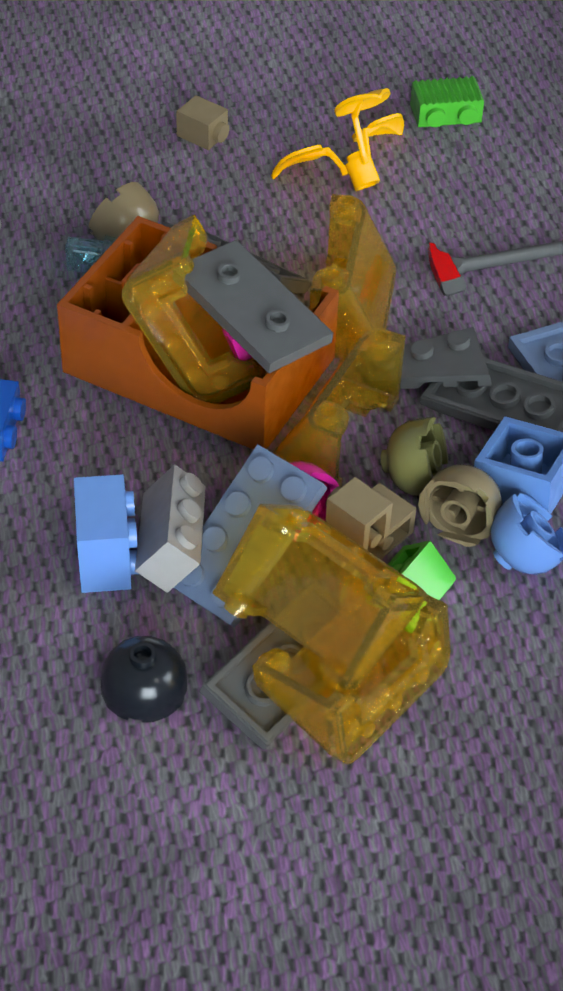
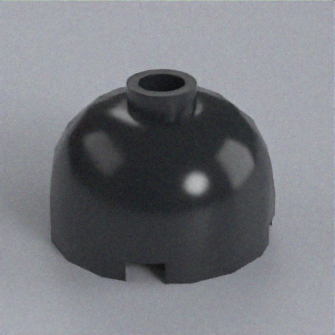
(143, 679)

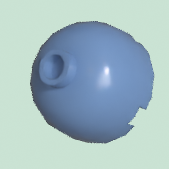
(525, 537)

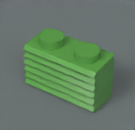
(446, 102)

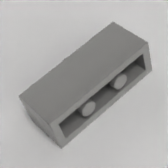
(171, 528)

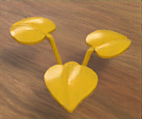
(360, 164)

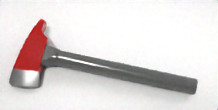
(448, 269)

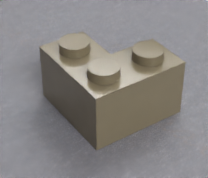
(370, 516)

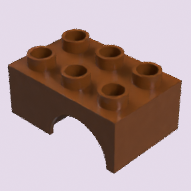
(110, 351)

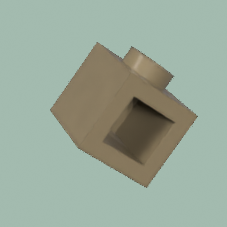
(202, 122)

